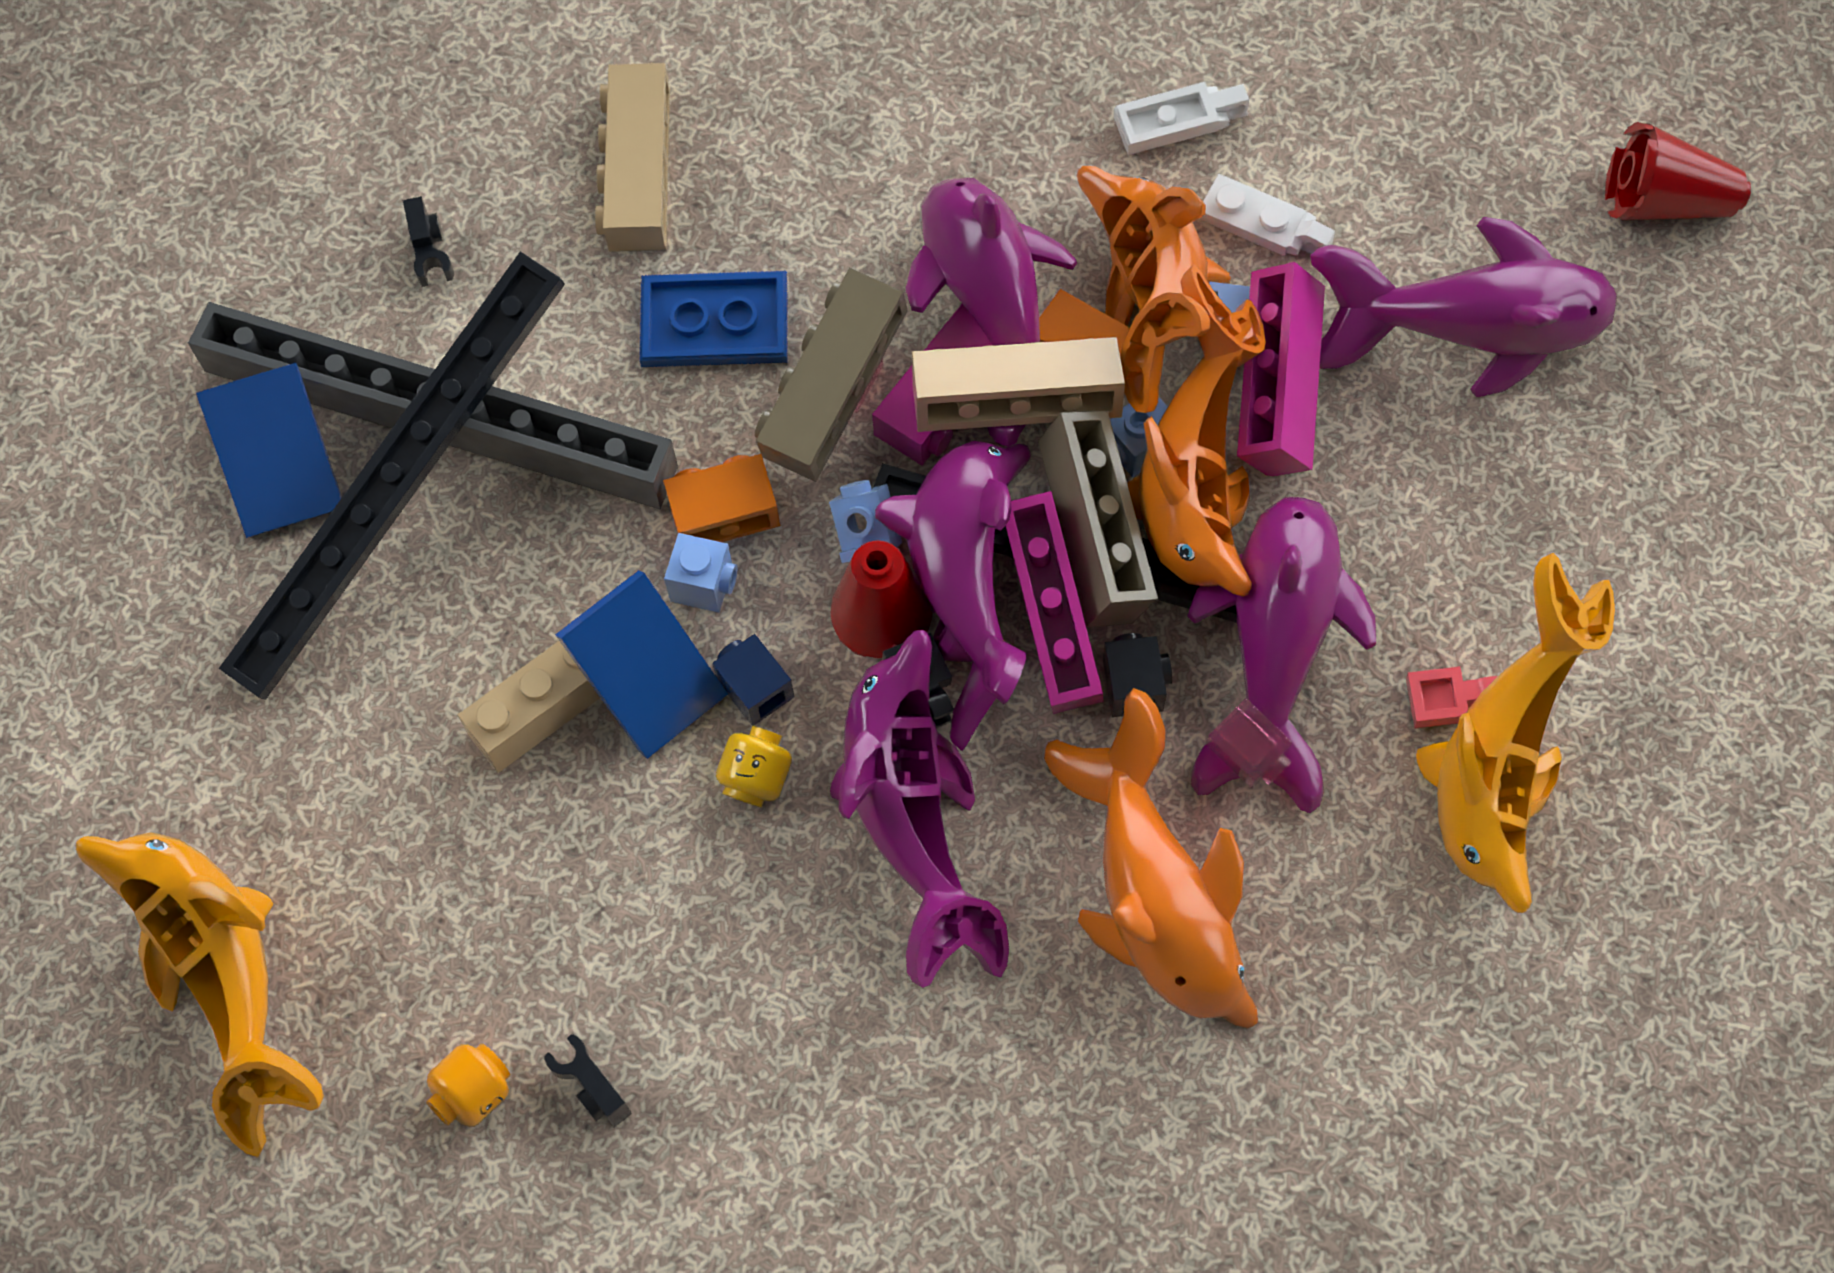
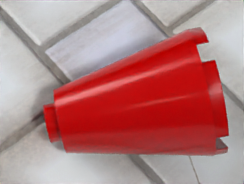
(1671, 179)
(878, 601)

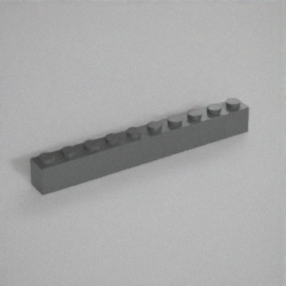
(382, 387)

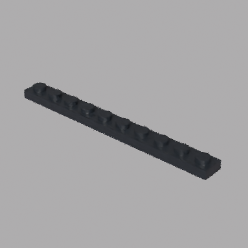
(392, 476)

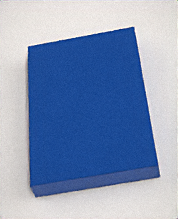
(714, 319)
(270, 449)
(642, 664)

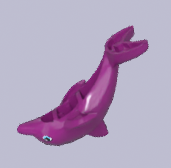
(986, 262)
(1506, 308)
(951, 550)
(1281, 627)
(895, 784)

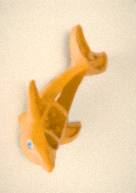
(1491, 764)
(210, 937)

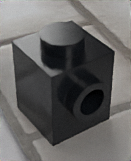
(1135, 663)

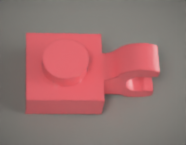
(1441, 695)

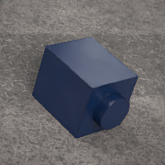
(753, 678)

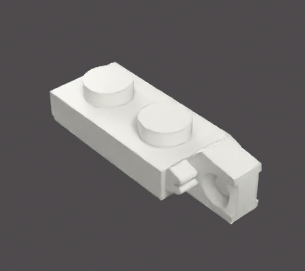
(1178, 115)
(1263, 218)

